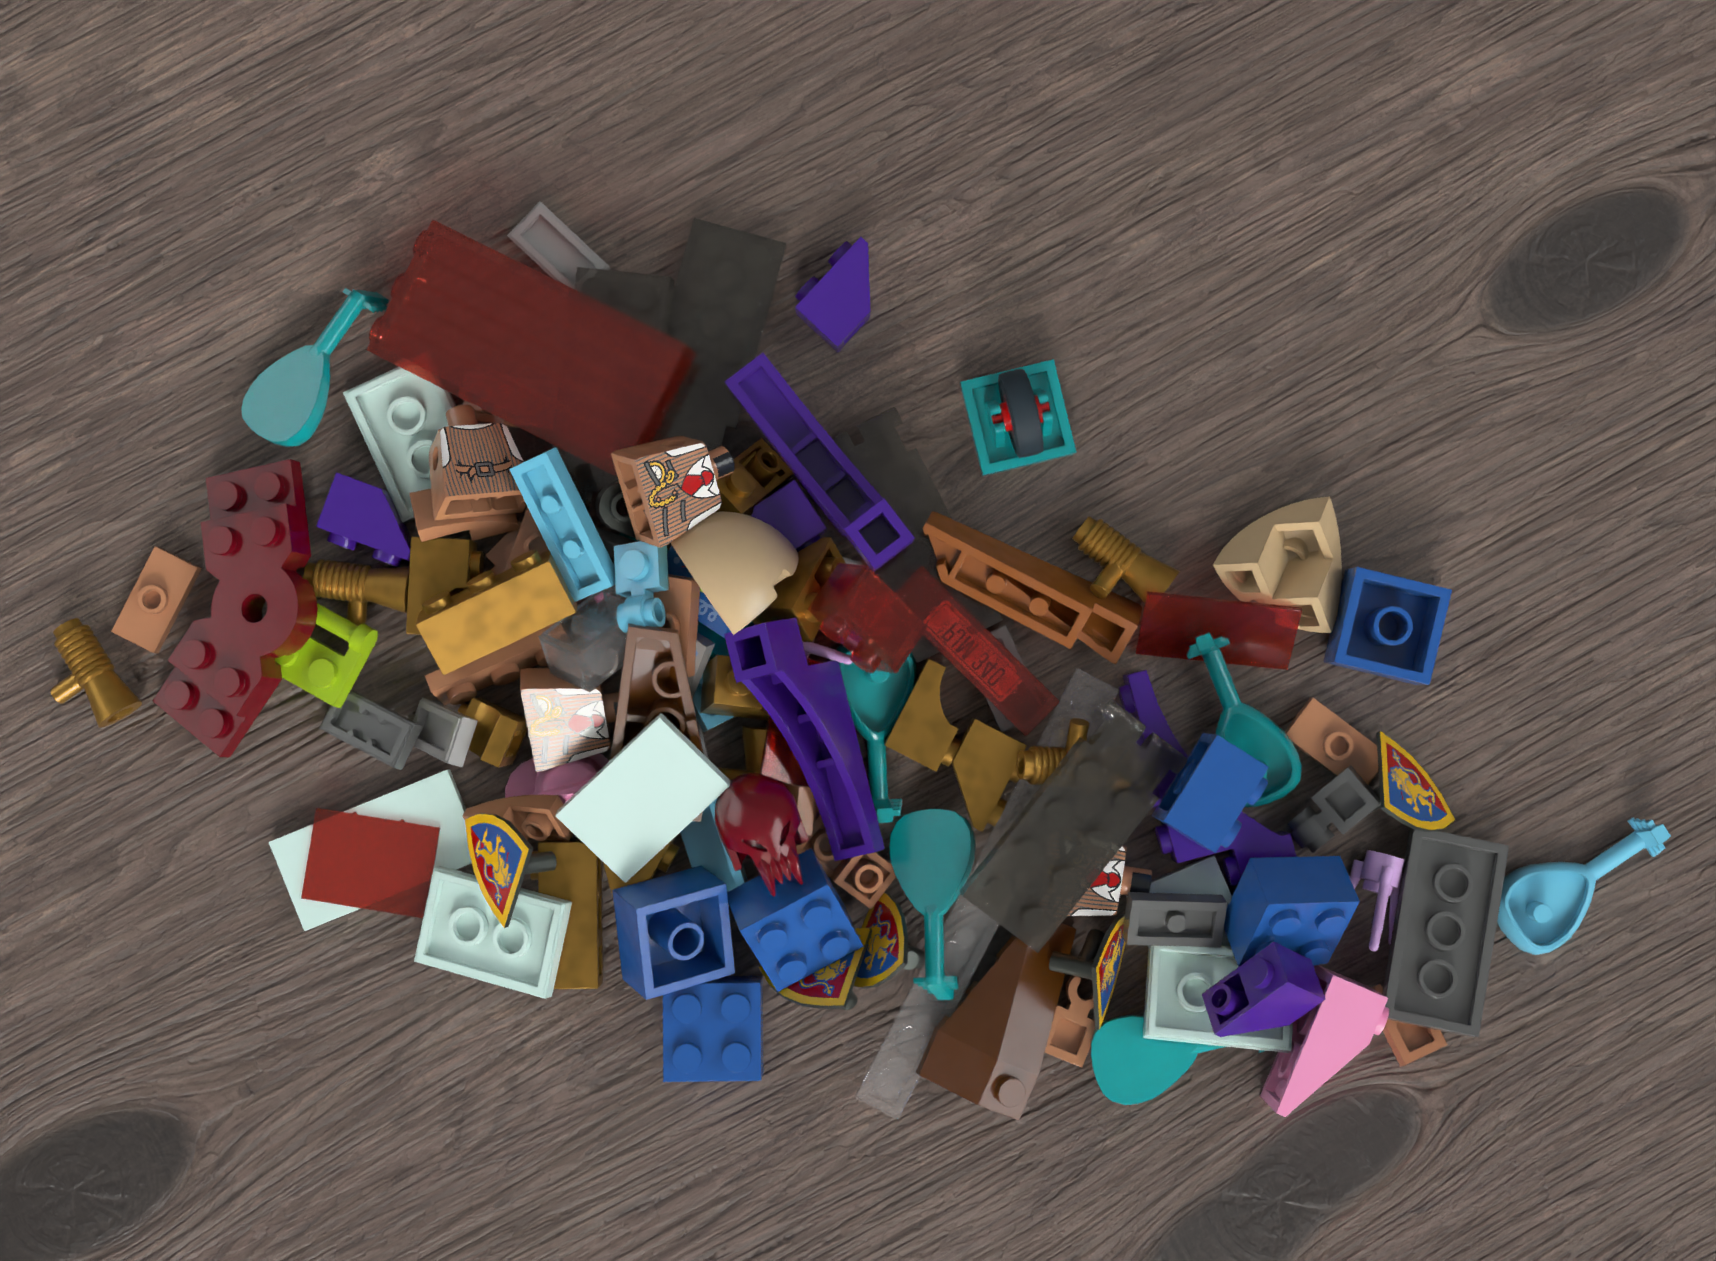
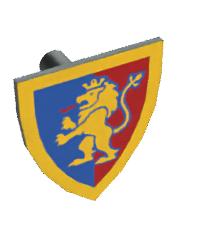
(1407, 789)
(501, 860)
(887, 946)
(1097, 961)
(831, 985)

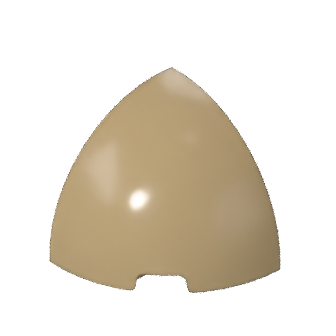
(1289, 561)
(736, 564)

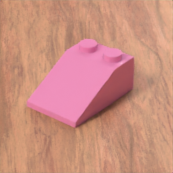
(1325, 1040)

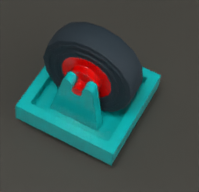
(1017, 417)

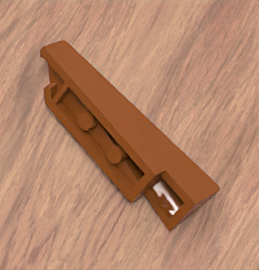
(1031, 589)

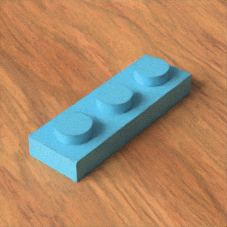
(565, 524)

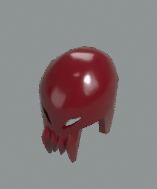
(756, 813)

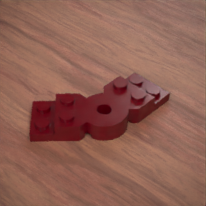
(228, 660)

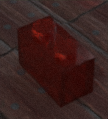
(866, 618)

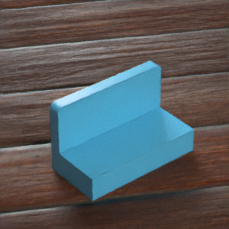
(707, 849)

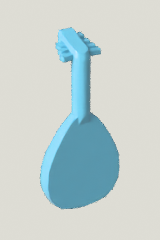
(1549, 900)

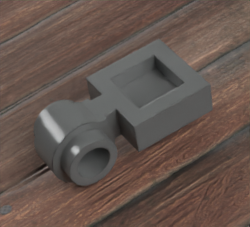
(1342, 802)

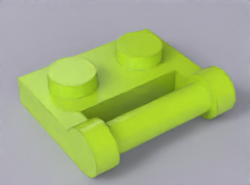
(323, 669)

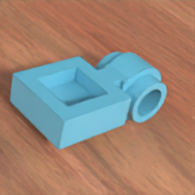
(640, 573)

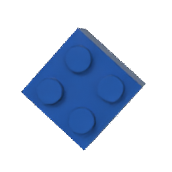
(1388, 626)
(1212, 792)
(1292, 903)
(796, 928)
(673, 932)
(714, 1031)

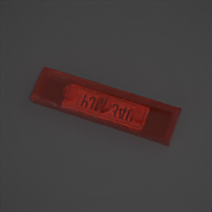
(977, 653)

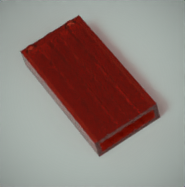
(528, 348)

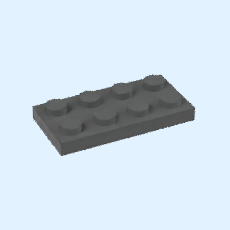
(1444, 931)

